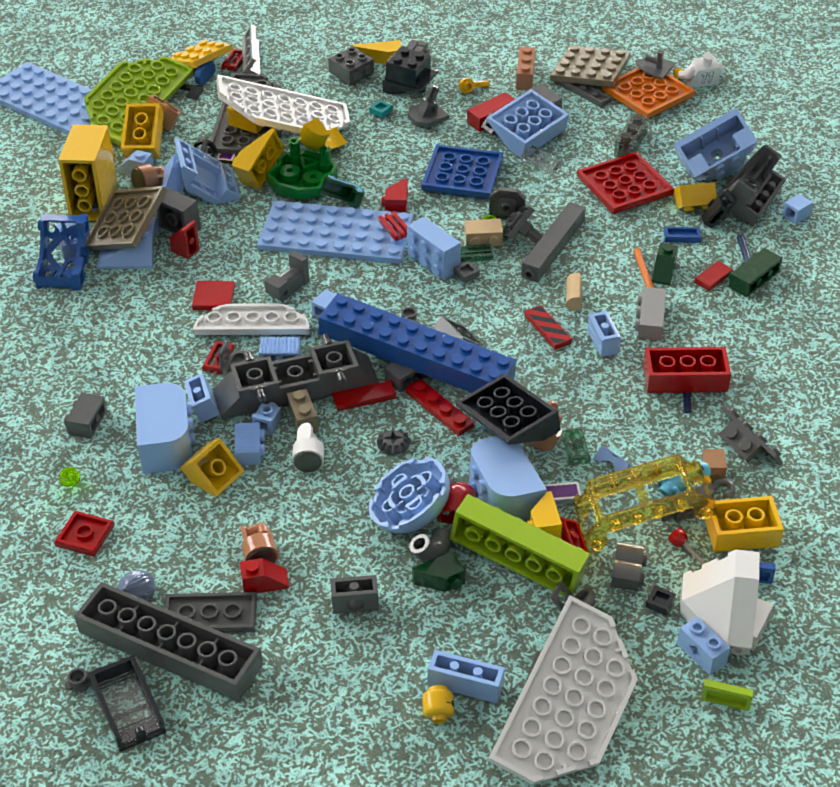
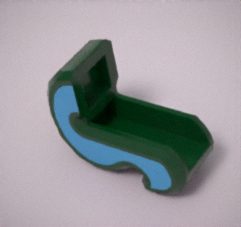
(343, 190)

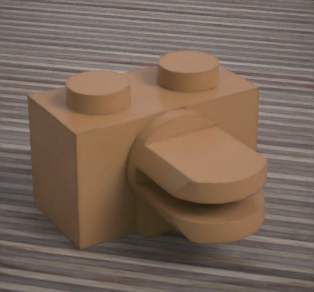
(171, 113)

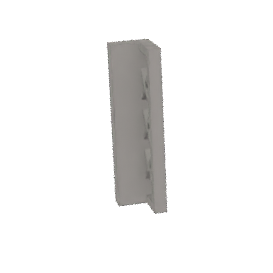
(250, 52)

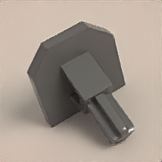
(428, 111)
(505, 202)
(518, 223)

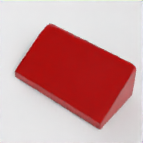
(572, 533)

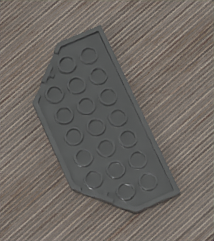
(233, 139)

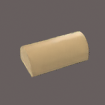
(574, 292)

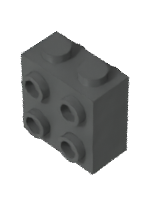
(351, 65)

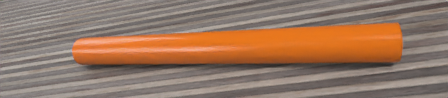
(643, 269)

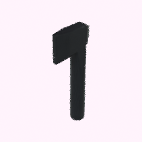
(194, 91)

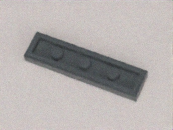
(587, 92)

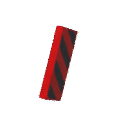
(547, 327)

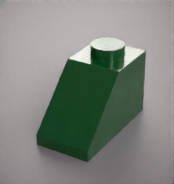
(665, 264)
(440, 573)

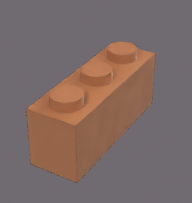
(525, 68)

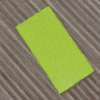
(727, 694)

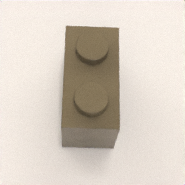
(302, 409)

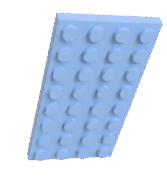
(45, 97)
(331, 232)

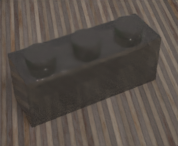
(631, 135)

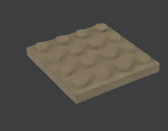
(590, 66)
(125, 218)

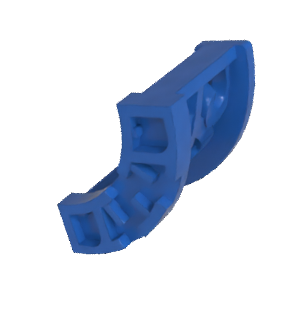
(74, 276)

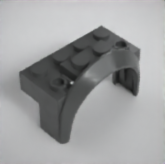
(759, 172)

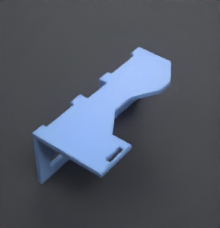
(605, 455)

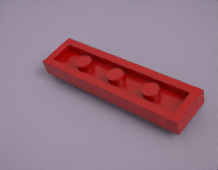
(439, 407)

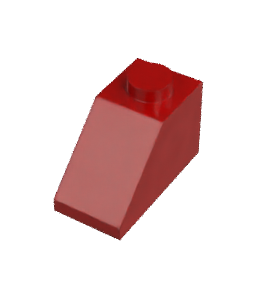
(396, 197)
(185, 241)
(263, 576)

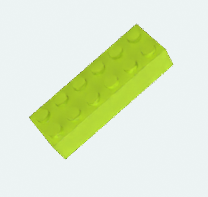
(518, 545)

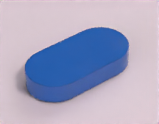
(204, 73)

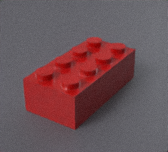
(686, 369)

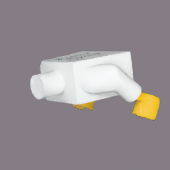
(701, 72)

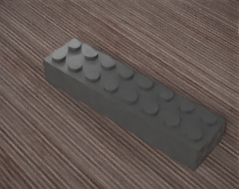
(169, 641)

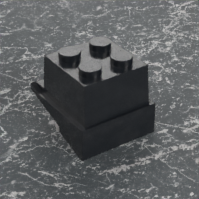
(408, 72)

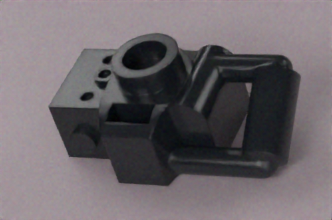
(718, 208)

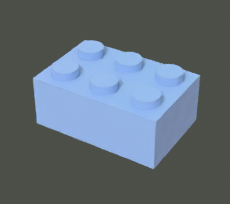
(433, 247)

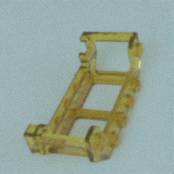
(636, 477)

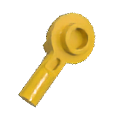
(467, 85)

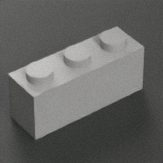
(650, 313)

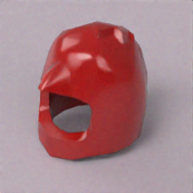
(457, 494)

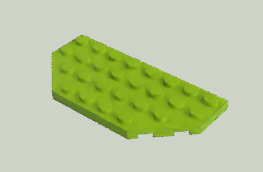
(130, 85)

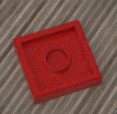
(212, 294)
(84, 533)

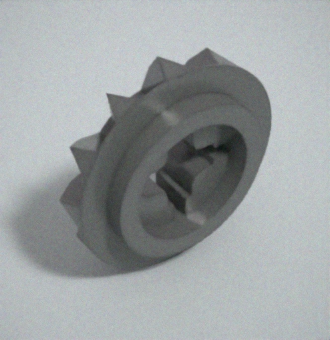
(401, 444)

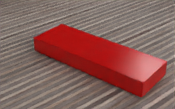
(364, 395)

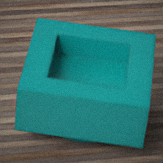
(381, 109)

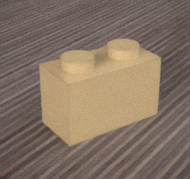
(483, 232)

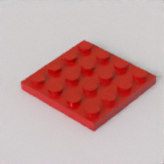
(625, 182)

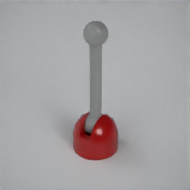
(679, 539)

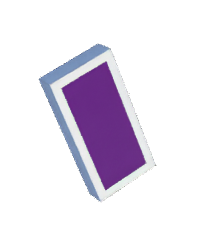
(564, 492)

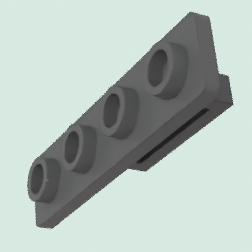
(743, 440)

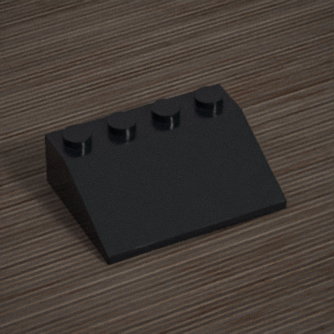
(511, 411)

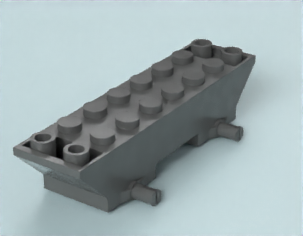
(322, 372)

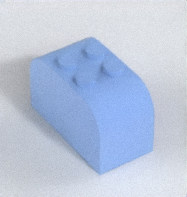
(163, 427)
(504, 477)

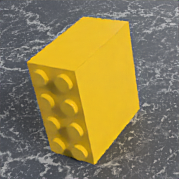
(87, 169)

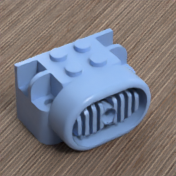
(724, 137)

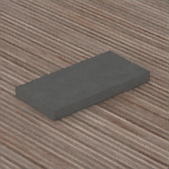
(221, 611)

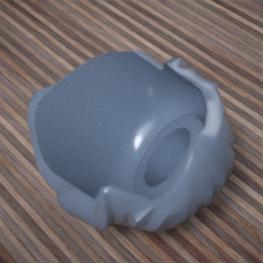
(138, 583)

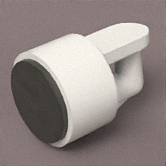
(307, 450)

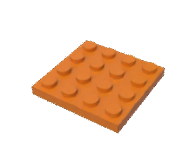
(647, 93)

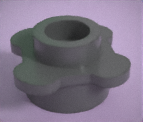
(73, 676)

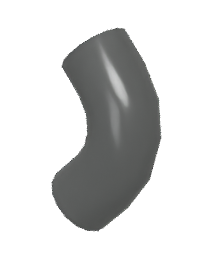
(431, 548)

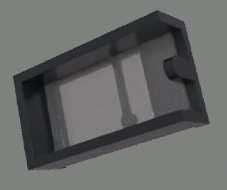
(127, 703)

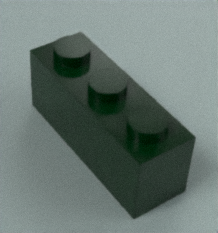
(755, 272)

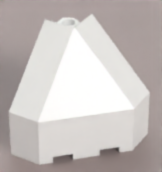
(724, 597)

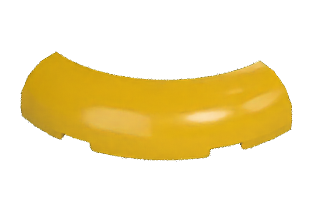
(315, 135)

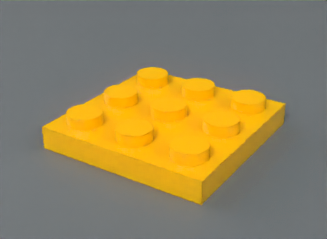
(202, 53)

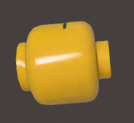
(438, 704)

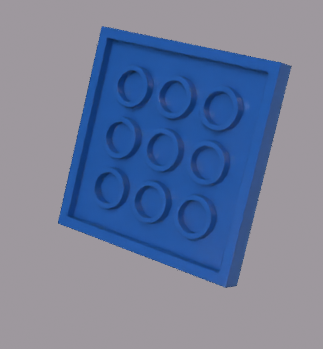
(462, 171)

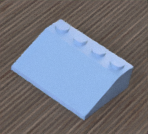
(528, 122)

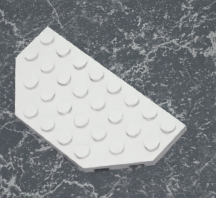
(280, 107)
(568, 699)

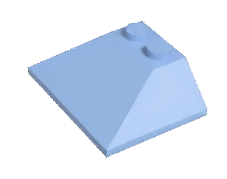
(206, 175)
(131, 257)

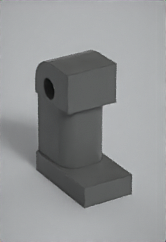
(291, 279)

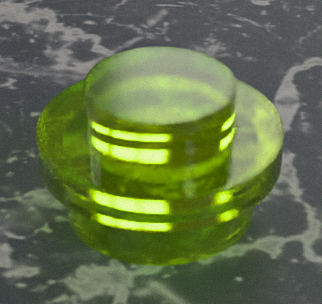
(69, 476)

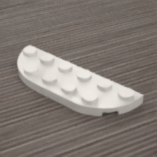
(252, 320)

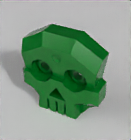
(301, 171)

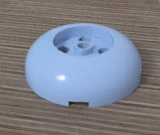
(410, 496)

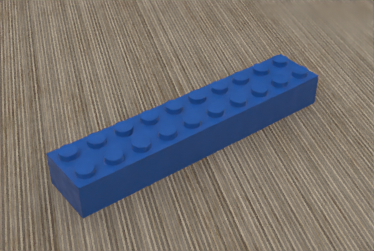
(413, 344)

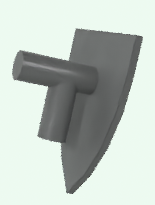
(655, 66)

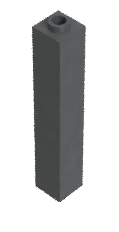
(553, 242)

